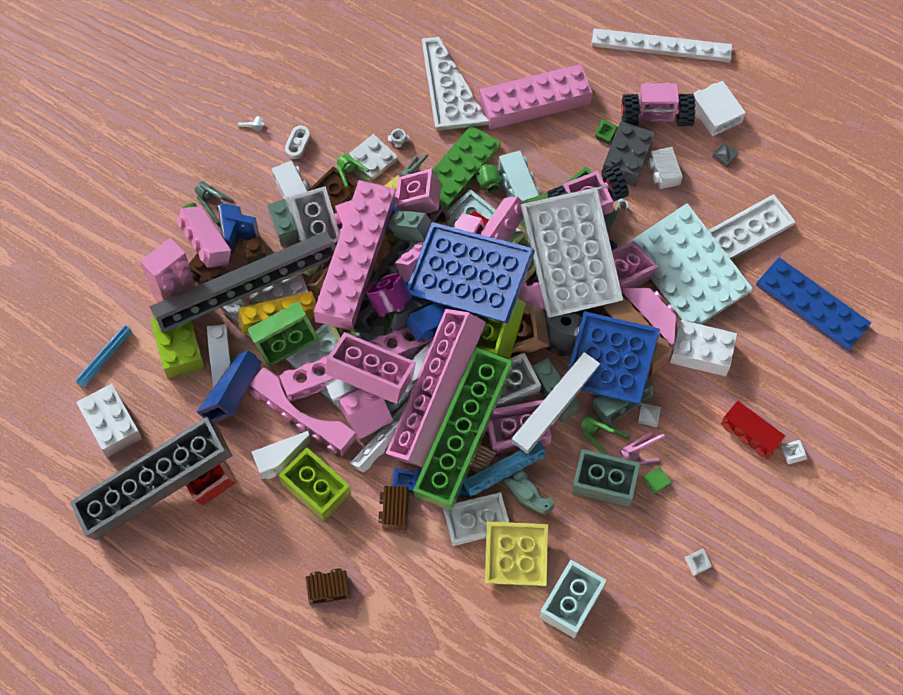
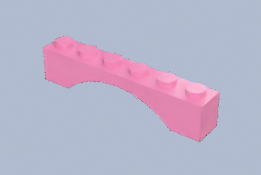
(332, 434)

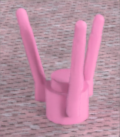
(631, 452)

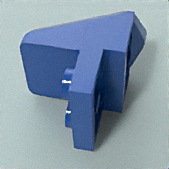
(236, 225)

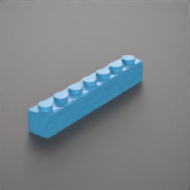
(503, 469)

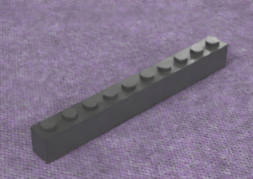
(243, 282)

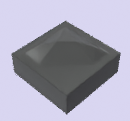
(725, 154)

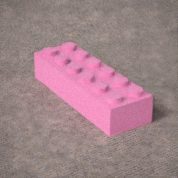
(535, 96)

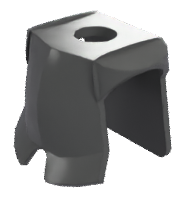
(563, 332)

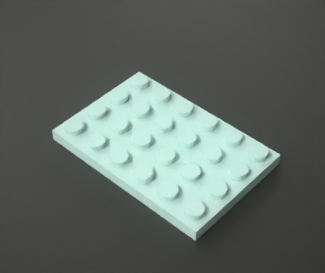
(692, 267)

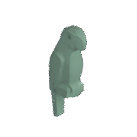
(527, 494)

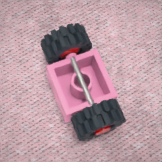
(658, 104)
(610, 189)

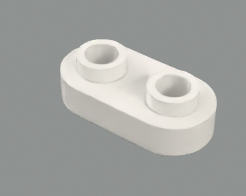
(296, 143)

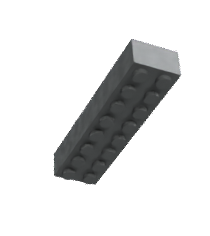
(151, 479)

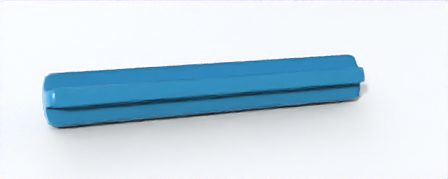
(103, 356)

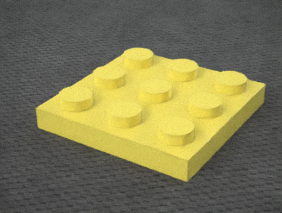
(516, 553)

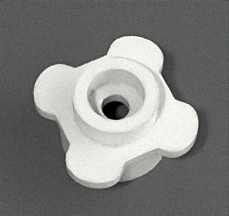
(398, 133)

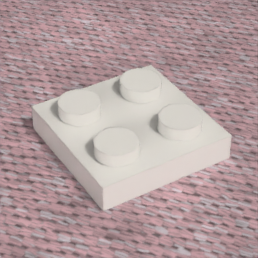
(374, 156)

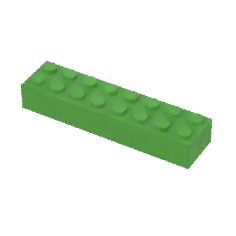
(463, 429)

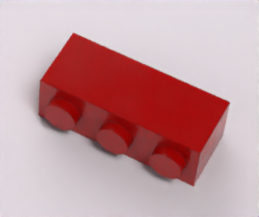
(752, 430)

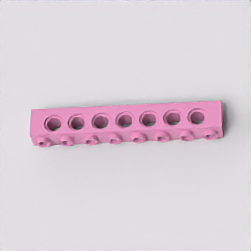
(314, 383)

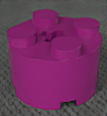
(389, 294)

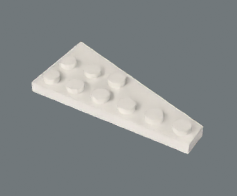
(449, 93)

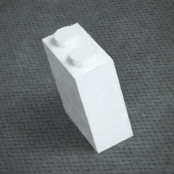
(718, 108)

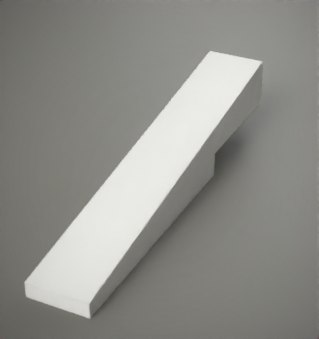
(555, 403)

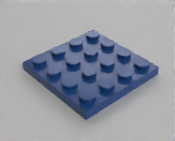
(623, 354)

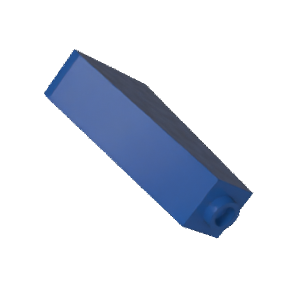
(230, 388)

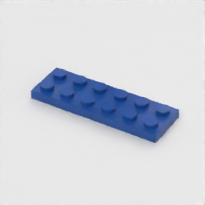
(813, 304)

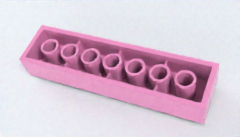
(355, 255)
(435, 386)

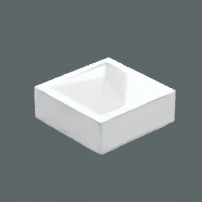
(649, 415)
(793, 452)
(698, 562)

